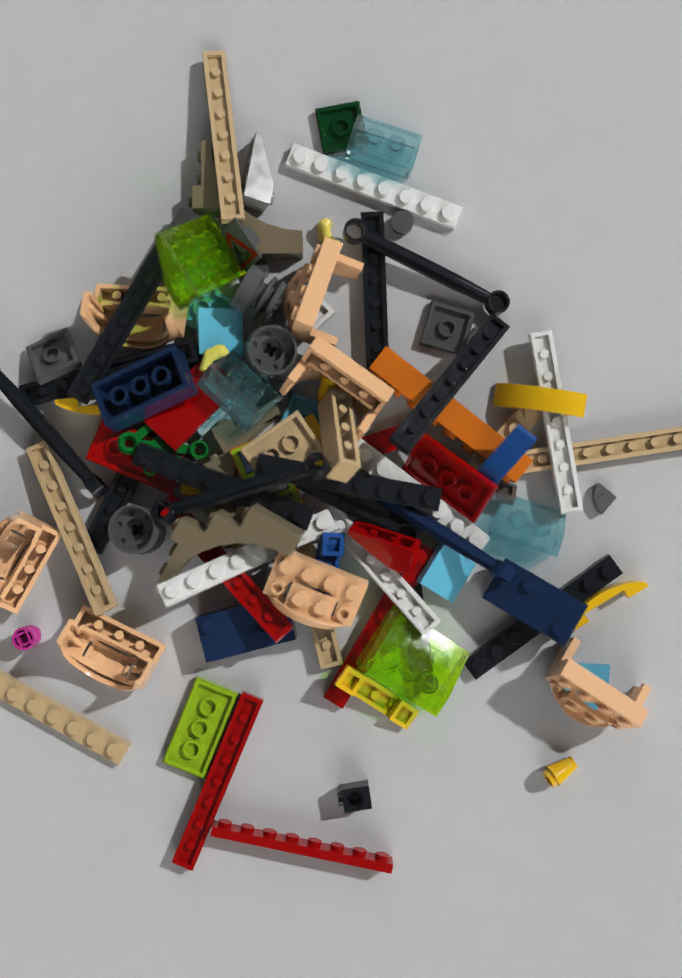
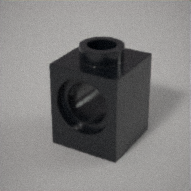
(362, 803)

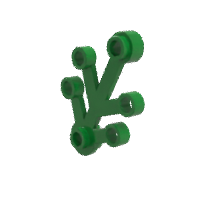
(159, 443)

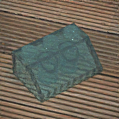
(383, 146)
(239, 390)
(529, 526)

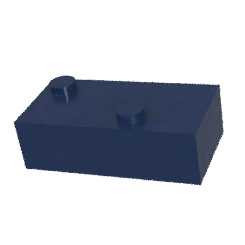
(144, 388)
(537, 604)
(234, 632)

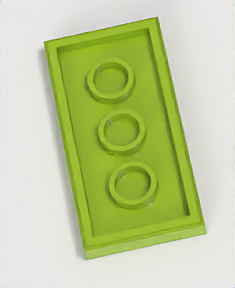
(200, 727)

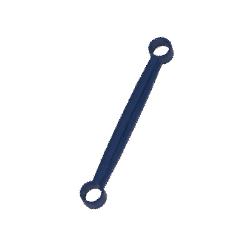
(452, 540)

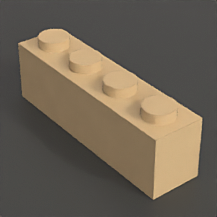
(339, 435)

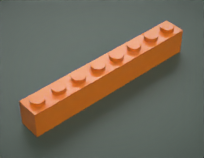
(454, 419)

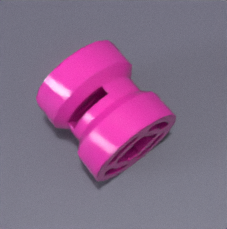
(30, 634)

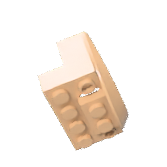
(323, 264)
(148, 331)
(366, 390)
(40, 543)
(309, 605)
(103, 662)
(613, 706)

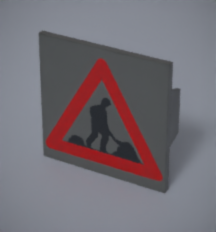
(243, 243)

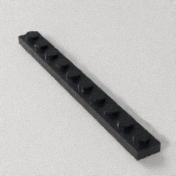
(116, 497)

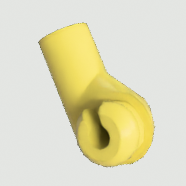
(324, 230)
(212, 354)

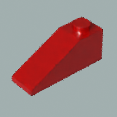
(389, 547)

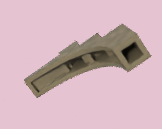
(204, 200)
(229, 437)
(258, 527)

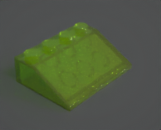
(196, 261)
(413, 664)

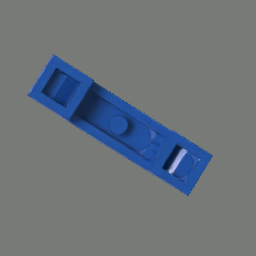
(329, 552)

